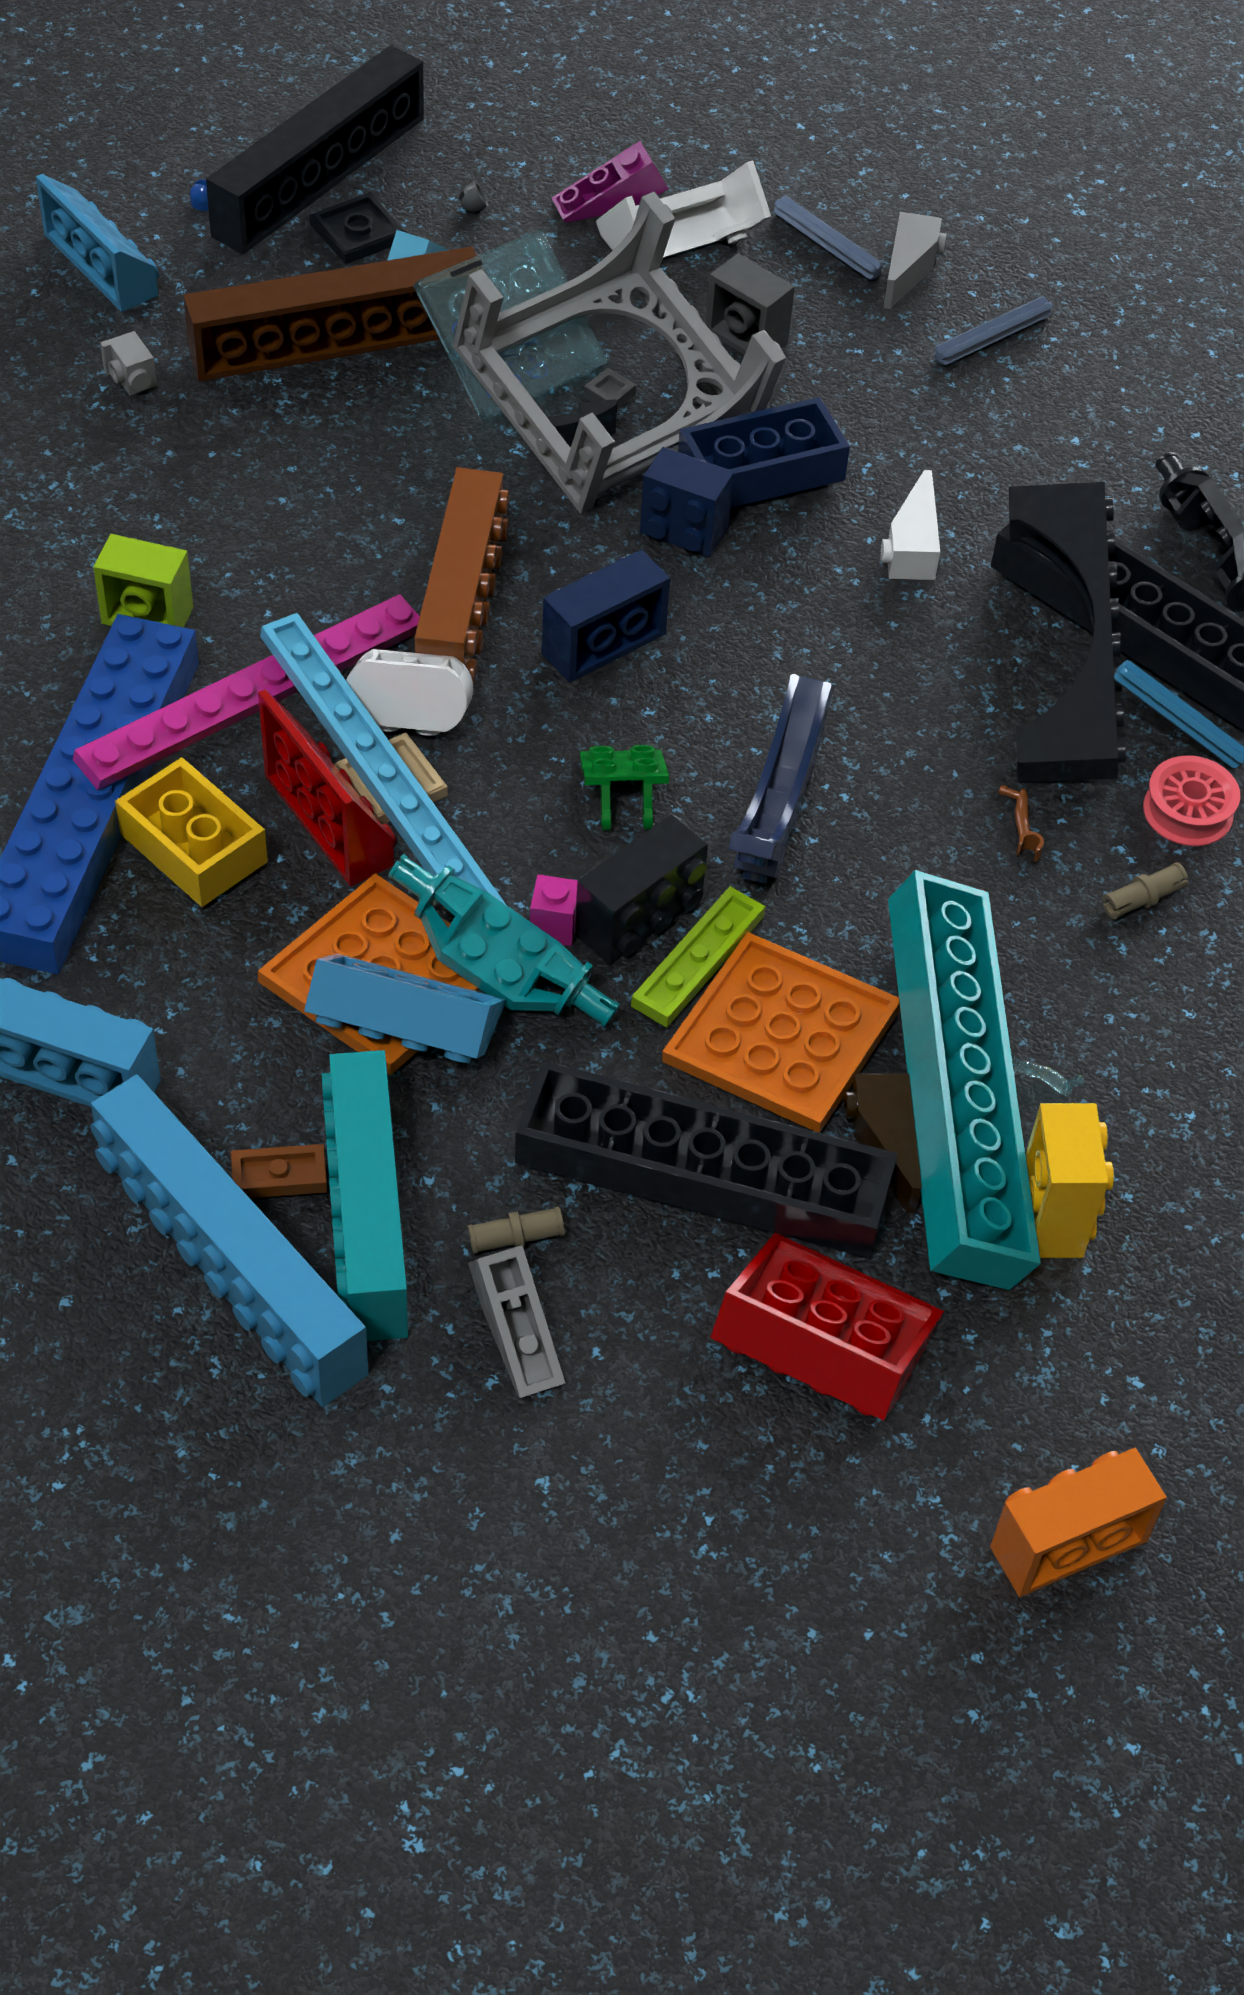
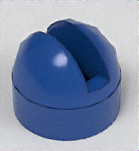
(198, 195)

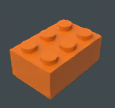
(1077, 1520)

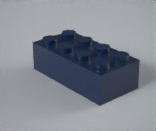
(772, 449)

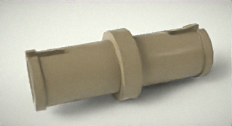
(1145, 890)
(516, 1229)

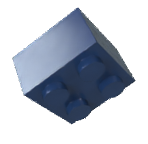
(686, 501)

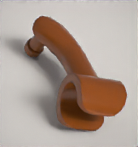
(1027, 838)

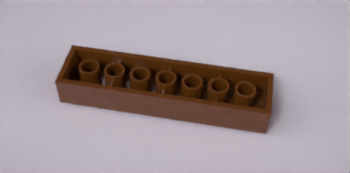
(312, 316)

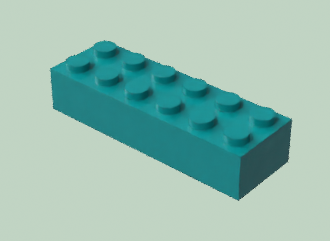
(365, 1193)

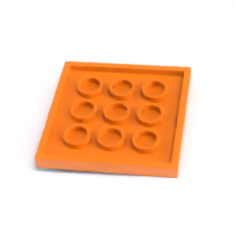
(368, 925)
(782, 1031)

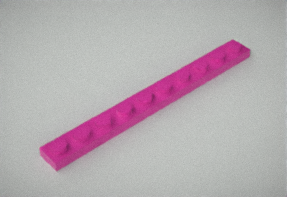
(235, 697)

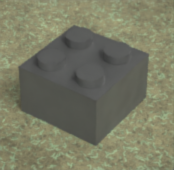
(746, 301)

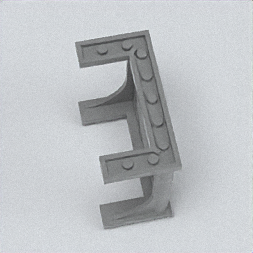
(632, 266)

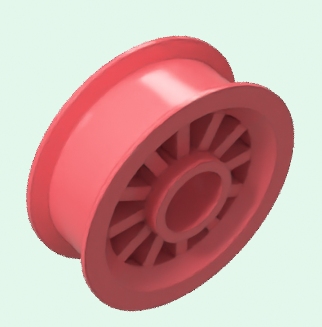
(1191, 800)

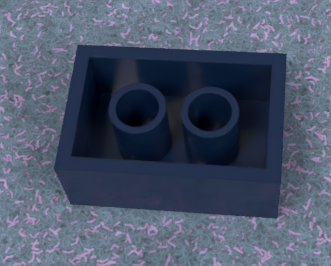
(605, 615)

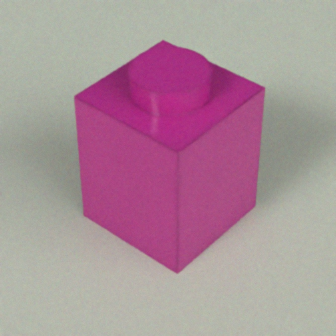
(555, 907)

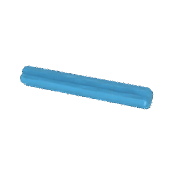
(1180, 714)

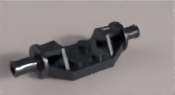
(1202, 503)

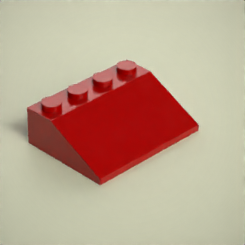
(322, 796)
(826, 1325)

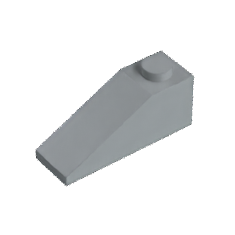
(913, 254)
(517, 1320)

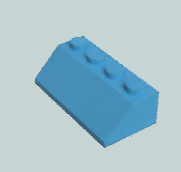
(95, 245)
(403, 1006)

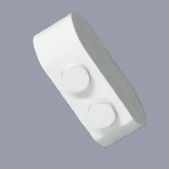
(412, 690)

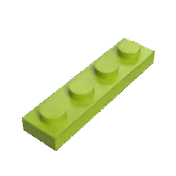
(697, 957)

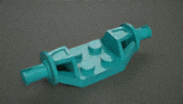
(499, 946)

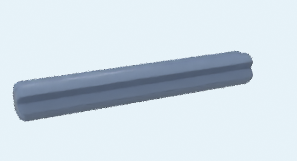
(828, 238)
(992, 331)

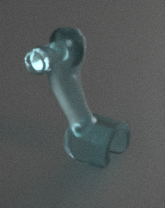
(1048, 1075)

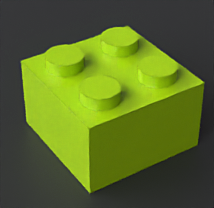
(143, 581)

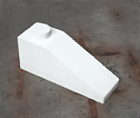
(914, 536)

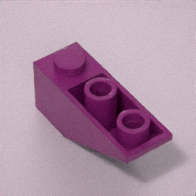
(623, 176)

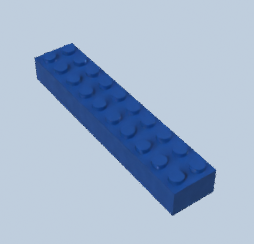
(67, 823)

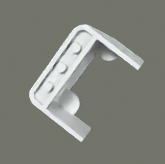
(701, 214)

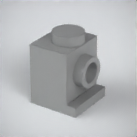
(129, 362)

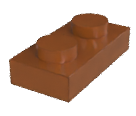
(280, 1170)

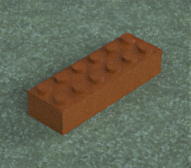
(464, 568)

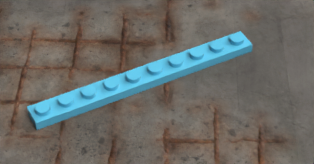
(370, 752)

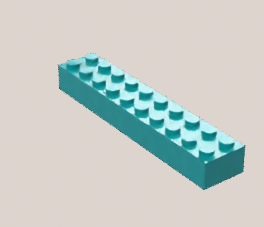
(962, 1083)

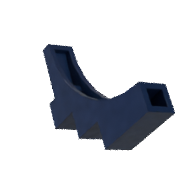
(789, 765)

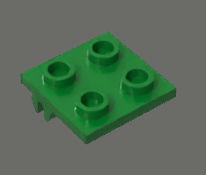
(641, 763)

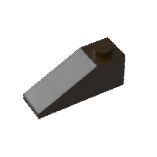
(885, 1120)

